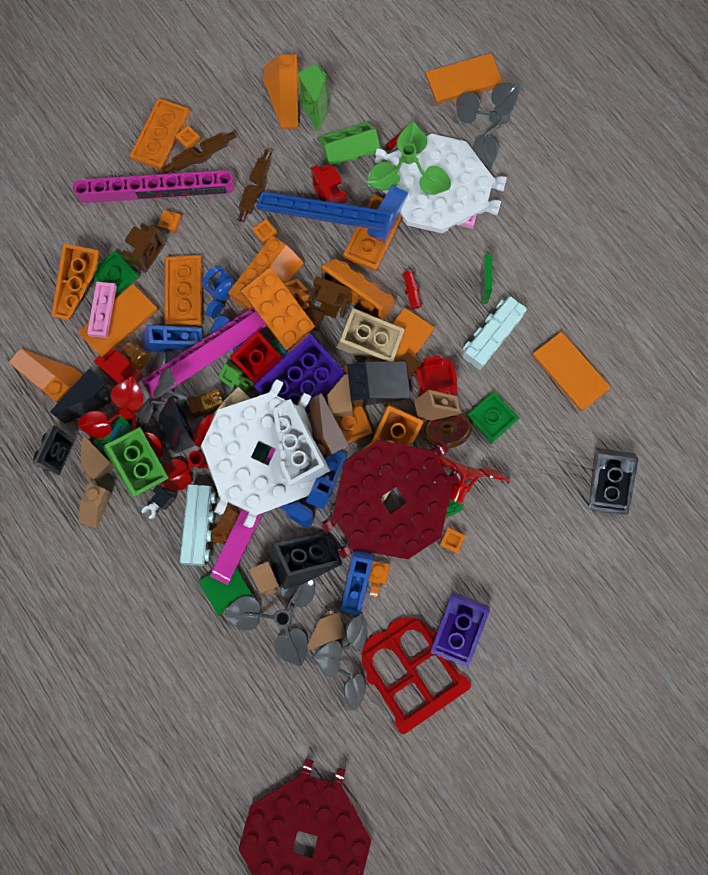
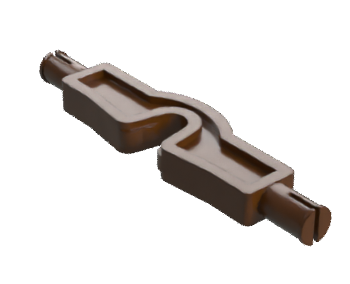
(190, 156)
(251, 194)

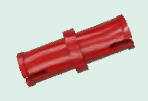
(411, 290)

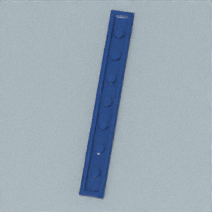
(325, 211)

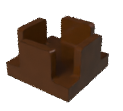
(147, 246)
(332, 297)

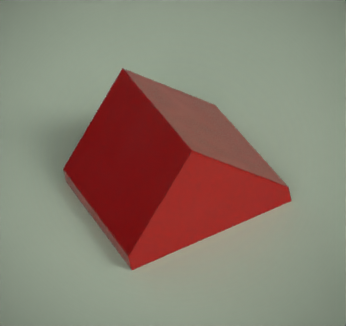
(255, 356)

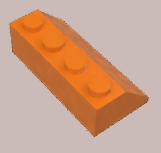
(273, 254)
(364, 294)

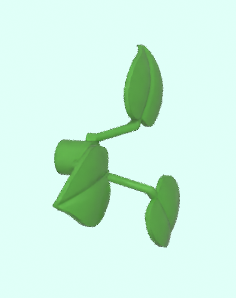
(409, 143)

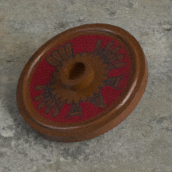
(449, 430)

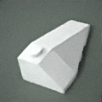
(299, 453)

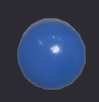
(221, 287)

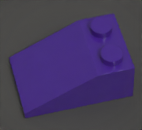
(460, 629)

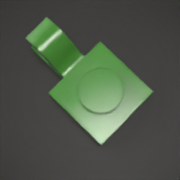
(233, 377)

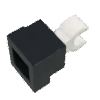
(161, 499)

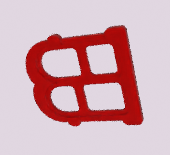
(391, 641)

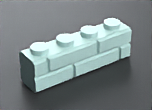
(494, 332)
(197, 525)

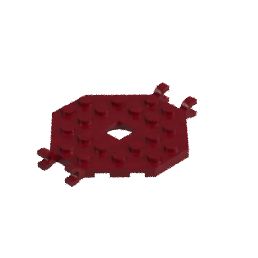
(373, 474)
(312, 808)

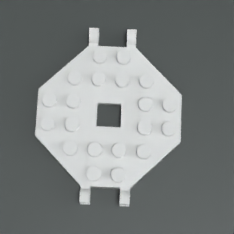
(468, 190)
(229, 452)

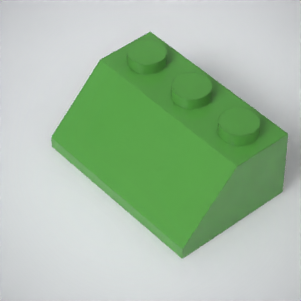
(313, 94)
(349, 143)
(135, 462)

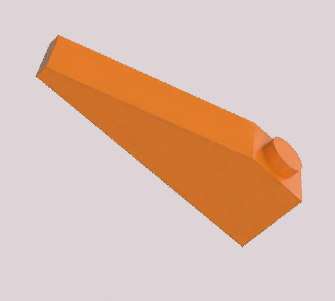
(282, 87)
(74, 275)
(46, 374)
(397, 426)

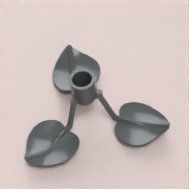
(504, 98)
(164, 382)
(288, 646)
(329, 659)

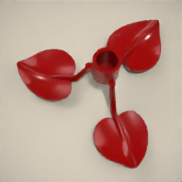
(130, 399)
(177, 469)
(460, 488)

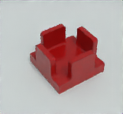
(325, 184)
(117, 367)
(436, 375)

